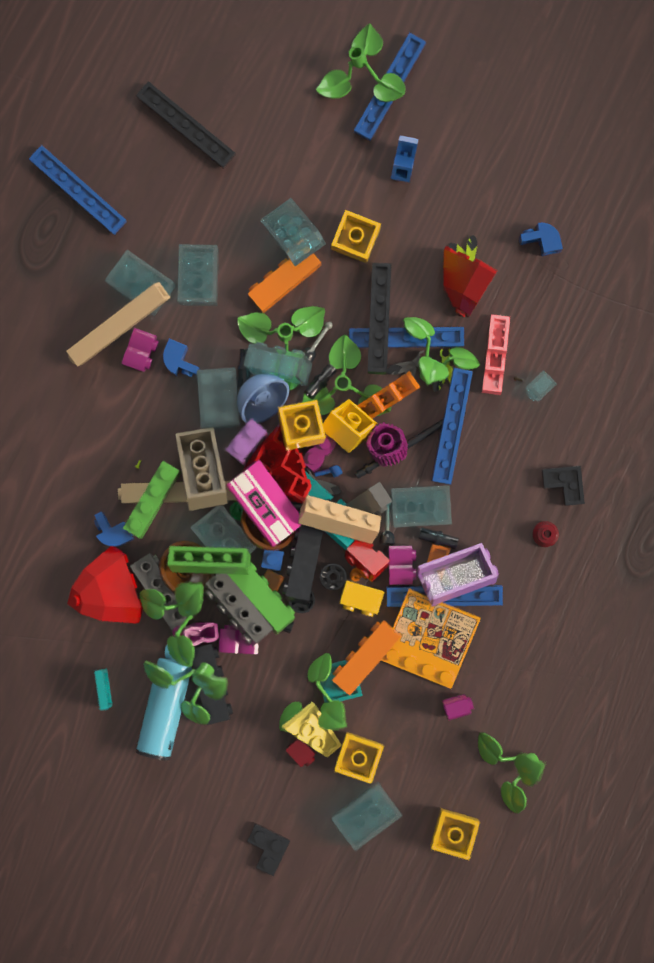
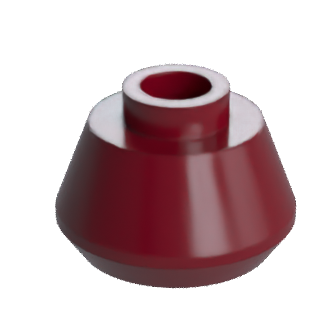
(542, 539)

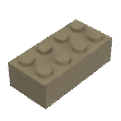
(201, 468)

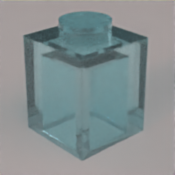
(540, 386)

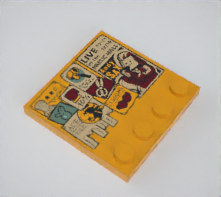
(431, 639)

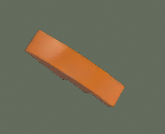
(389, 395)

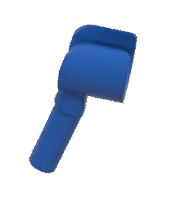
(335, 470)

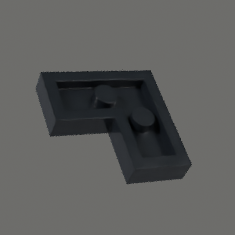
(570, 479)
(273, 846)

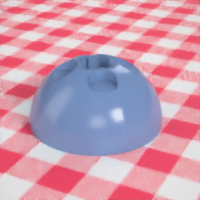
(261, 397)

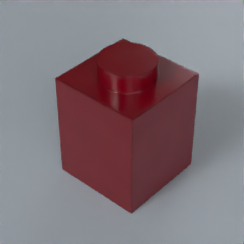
(301, 752)

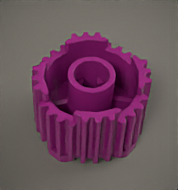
(391, 453)

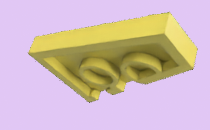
(306, 728)

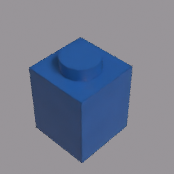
(273, 559)

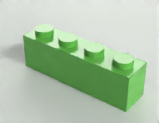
(152, 500)
(209, 560)
(264, 599)

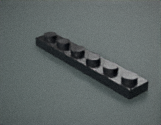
(186, 124)
(379, 318)

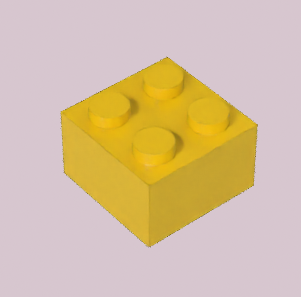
(355, 236)
(301, 425)
(348, 425)
(362, 598)
(359, 757)
(454, 834)

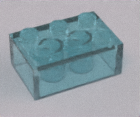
(293, 231)
(198, 275)
(134, 276)
(289, 366)
(218, 398)
(421, 506)
(221, 530)
(366, 816)

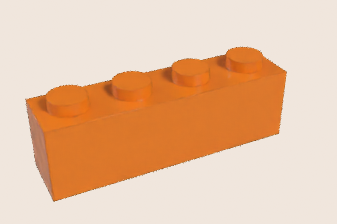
(281, 282)
(366, 657)

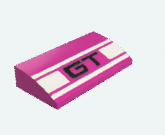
(264, 503)

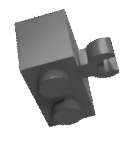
(372, 500)

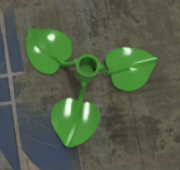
(368, 43)
(257, 325)
(343, 355)
(431, 369)
(189, 603)
(202, 677)
(332, 712)
(527, 767)

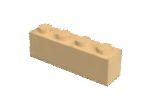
(339, 519)

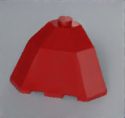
(464, 280)
(284, 466)
(107, 590)

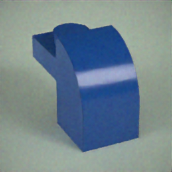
(404, 158)
(546, 235)
(174, 356)
(112, 536)

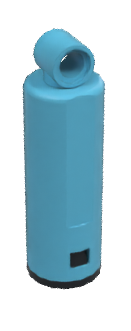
(163, 712)

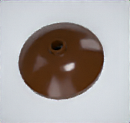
(257, 538)
(173, 579)

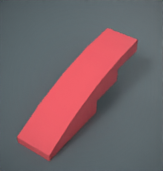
(496, 354)

